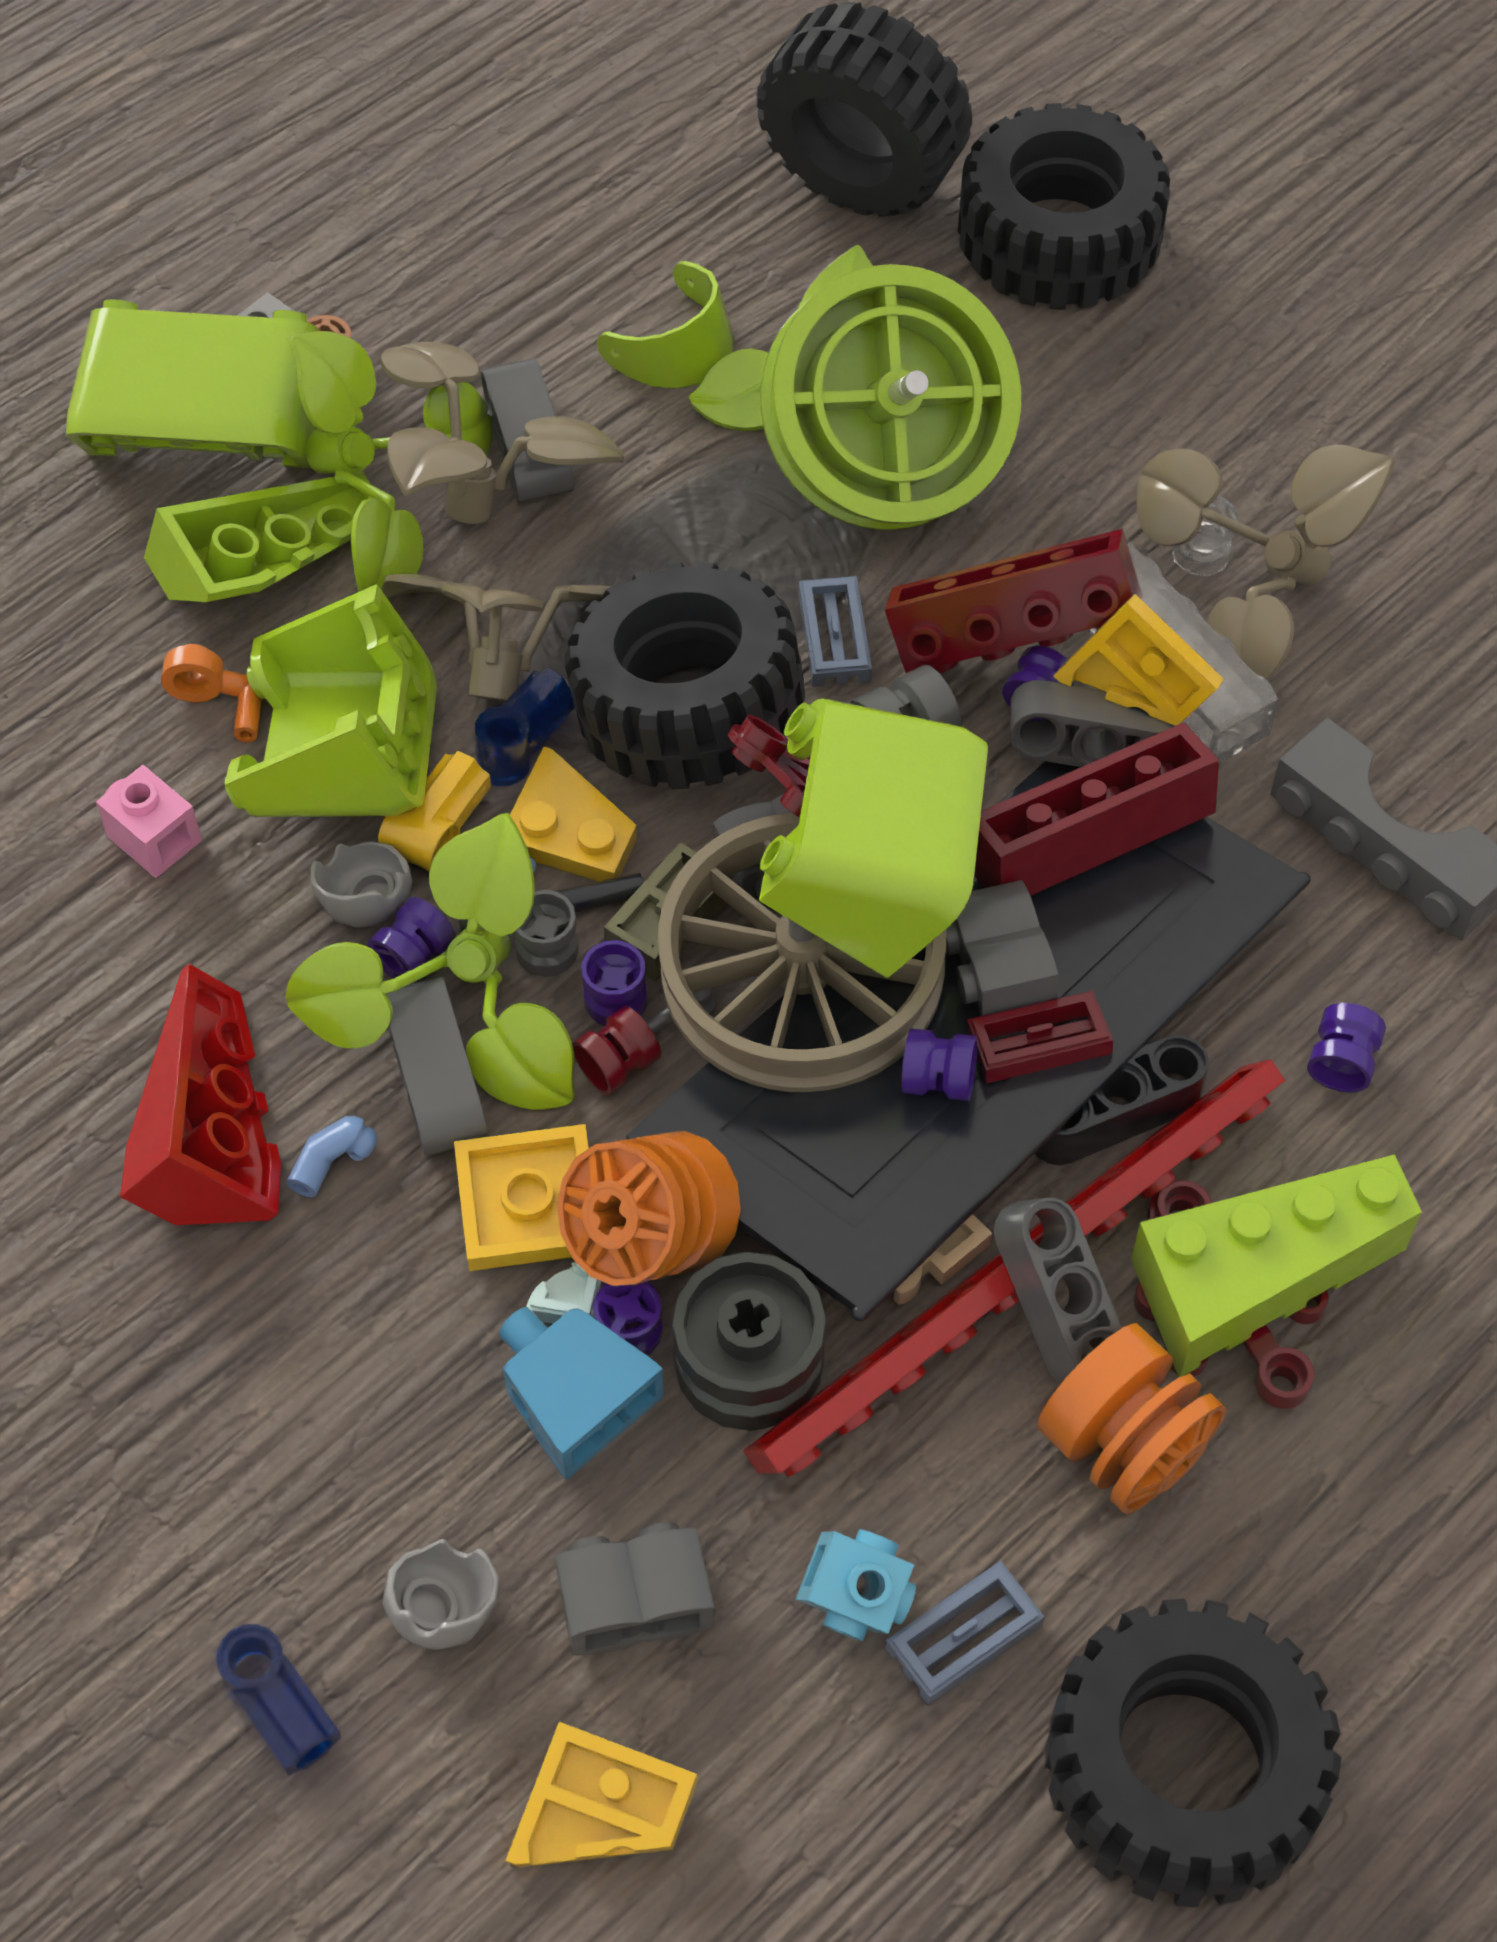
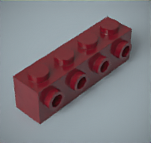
(1012, 602)
(1098, 811)

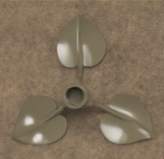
(429, 457)
(1333, 491)
(494, 661)

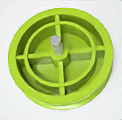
(890, 397)

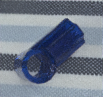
(513, 732)
(277, 1701)

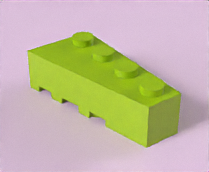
(1266, 1253)

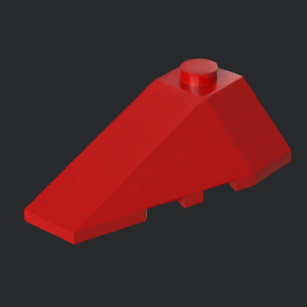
(199, 1126)

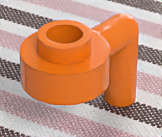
(199, 675)

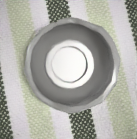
(362, 883)
(440, 1595)

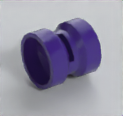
(413, 938)
(613, 979)
(1345, 1054)
(939, 1064)

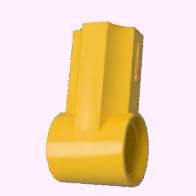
(449, 799)

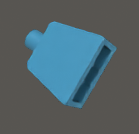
(576, 1384)

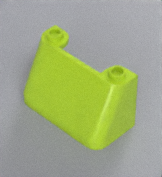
(189, 384)
(346, 715)
(880, 831)

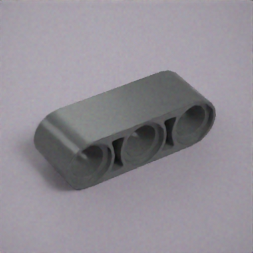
(514, 397)
(1069, 717)
(434, 1067)
(1037, 1271)

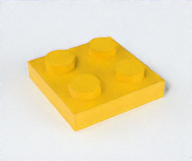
(512, 1194)

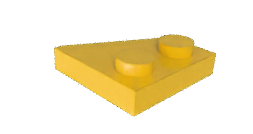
(1142, 665)
(571, 822)
(600, 1802)

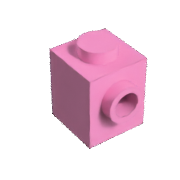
(149, 820)

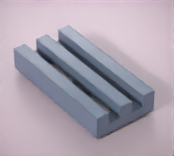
(838, 667)
(917, 1667)

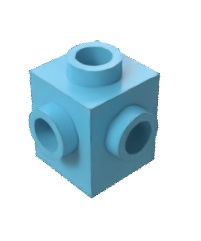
(833, 1578)

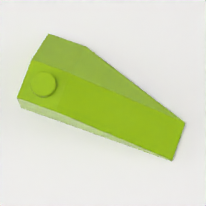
(248, 538)

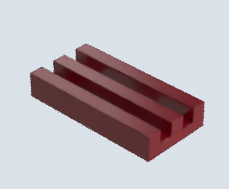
(1043, 1044)

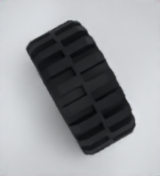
(864, 109)
(1070, 158)
(674, 623)
(1249, 1679)

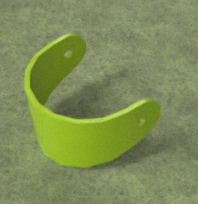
(684, 353)

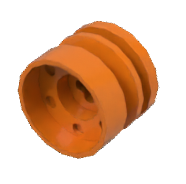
(648, 1207)
(1118, 1406)

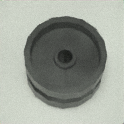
(748, 1340)

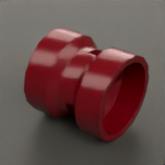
(616, 1050)

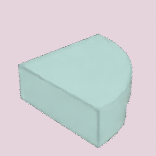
(563, 1292)

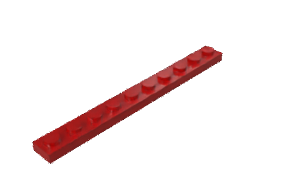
(950, 1320)

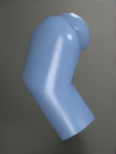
(322, 1148)

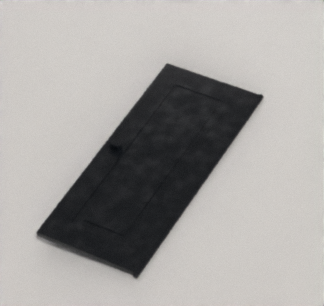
(876, 1179)

